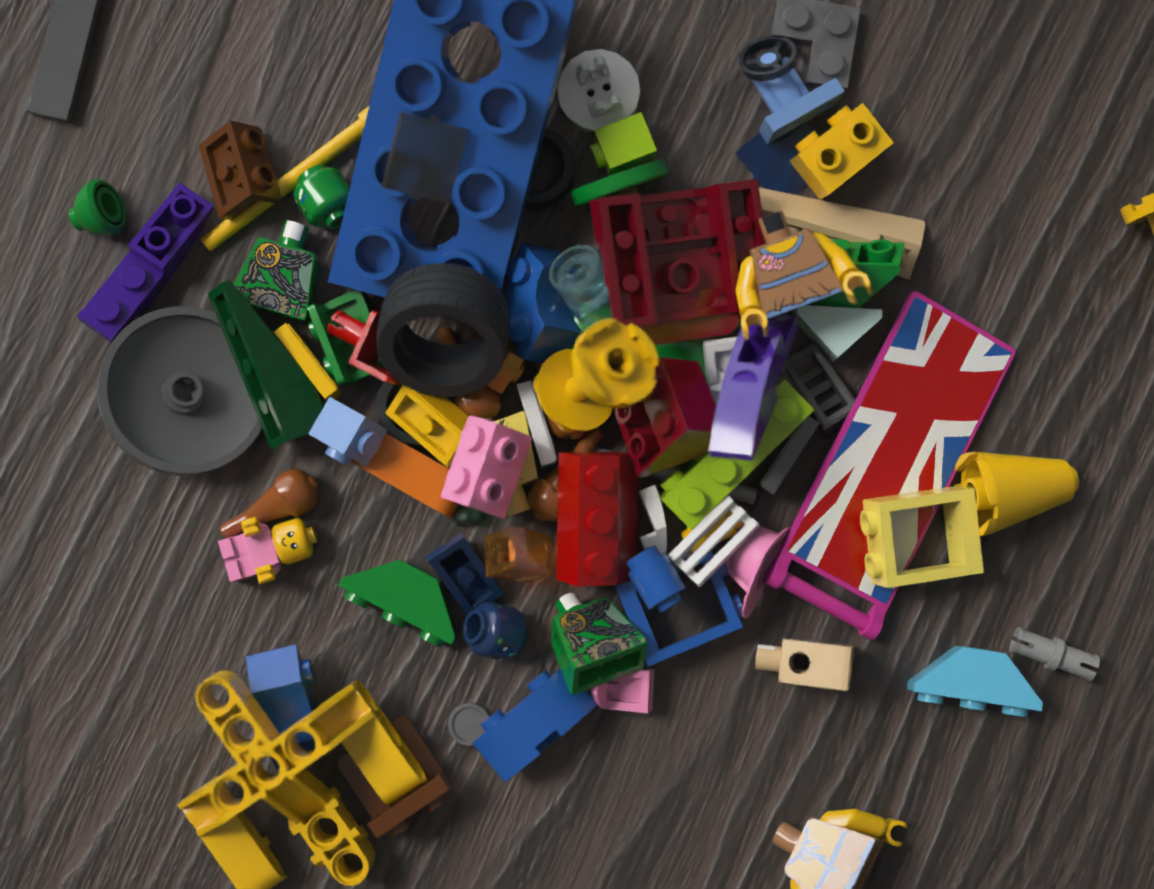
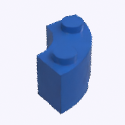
(537, 313)
(283, 689)
(531, 725)

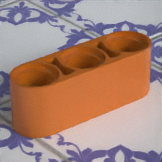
(411, 474)

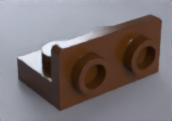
(239, 168)

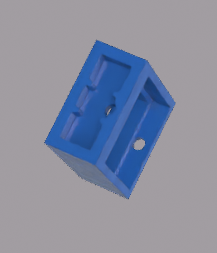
(730, 605)

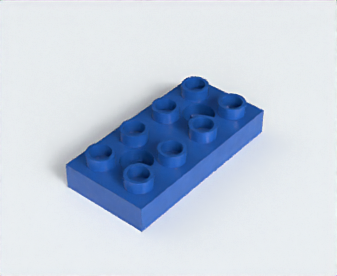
(502, 147)

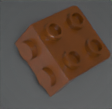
(428, 796)

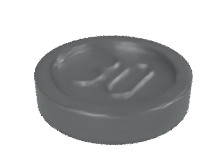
(465, 723)

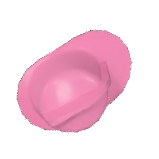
(750, 562)

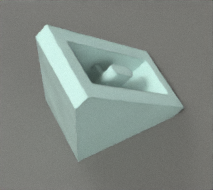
(835, 327)

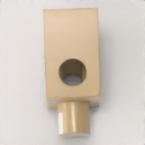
(828, 667)

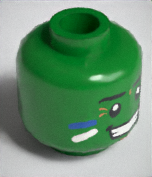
(322, 196)

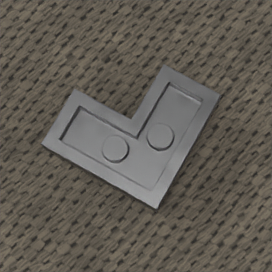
(829, 31)

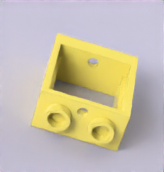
(960, 528)

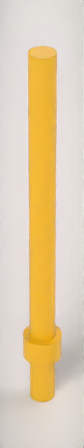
(288, 182)

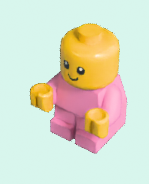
(263, 550)

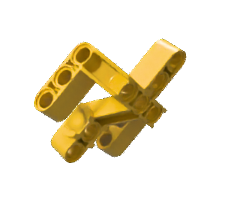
(345, 718)

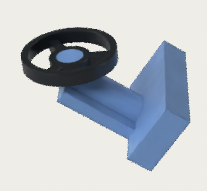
(783, 88)

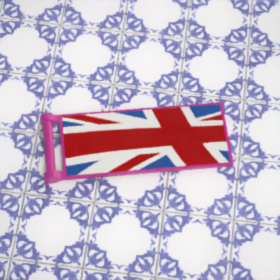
(897, 439)

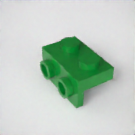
(336, 350)

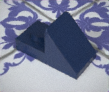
(464, 573)

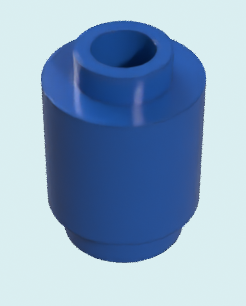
(656, 579)

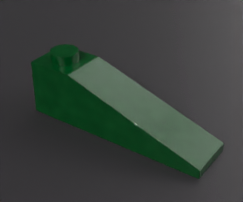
(275, 383)

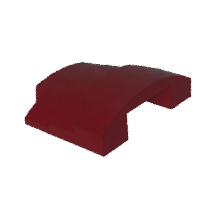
(678, 257)

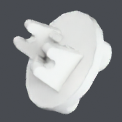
(590, 73)

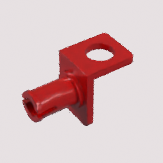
(364, 339)

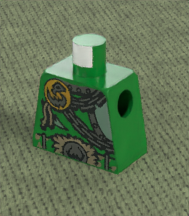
(281, 275)
(594, 643)

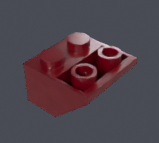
(671, 421)

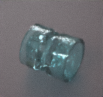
(580, 282)

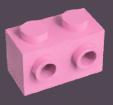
(484, 465)

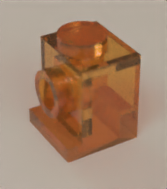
(518, 554)

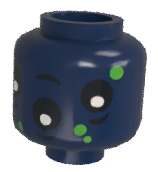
(495, 631)

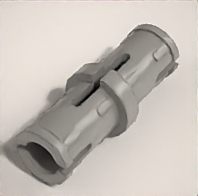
(1054, 654)

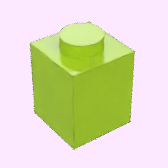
(623, 145)

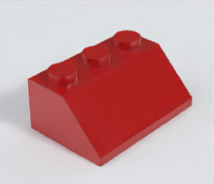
(596, 517)

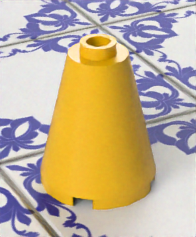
(1014, 486)

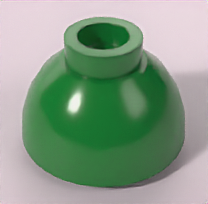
(98, 209)

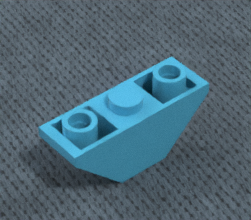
(976, 679)

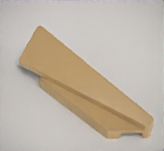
(847, 223)

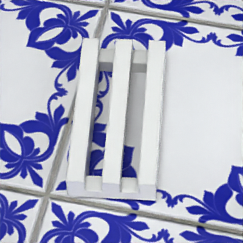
(537, 424)
(701, 529)

